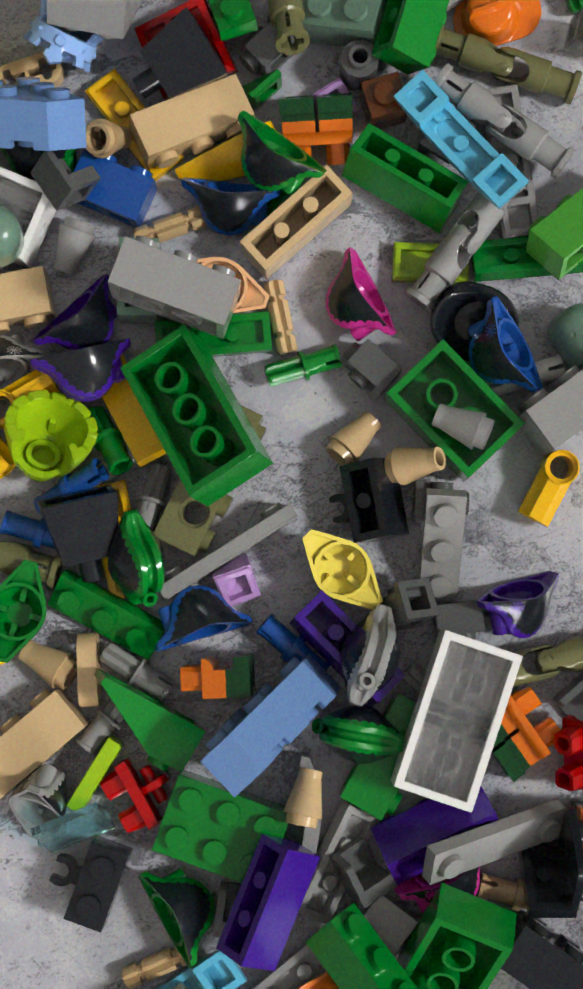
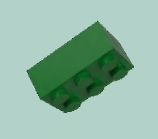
(450, 381)
(214, 828)
(458, 942)

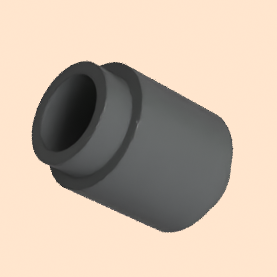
(358, 63)

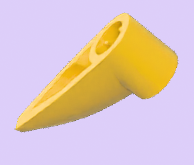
(218, 163)

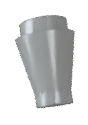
(72, 244)
(464, 425)

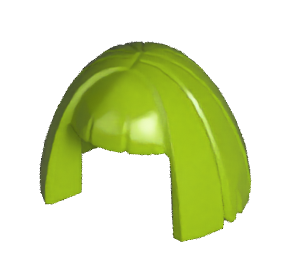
(48, 434)

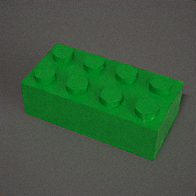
(196, 416)

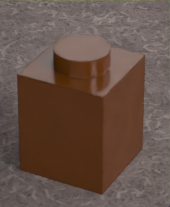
(378, 101)

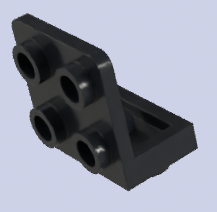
(555, 872)

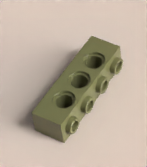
(196, 537)

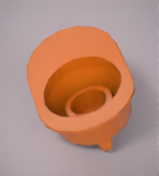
(497, 19)

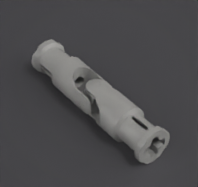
(482, 108)
(455, 251)

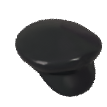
(461, 307)

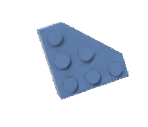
(41, 116)
(272, 719)

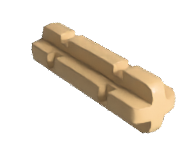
(172, 225)
(280, 317)
(152, 967)

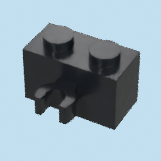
(371, 502)
(94, 882)

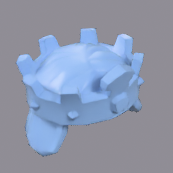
(62, 45)

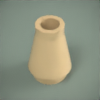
(106, 138)
(352, 440)
(410, 463)
(52, 665)
(305, 799)

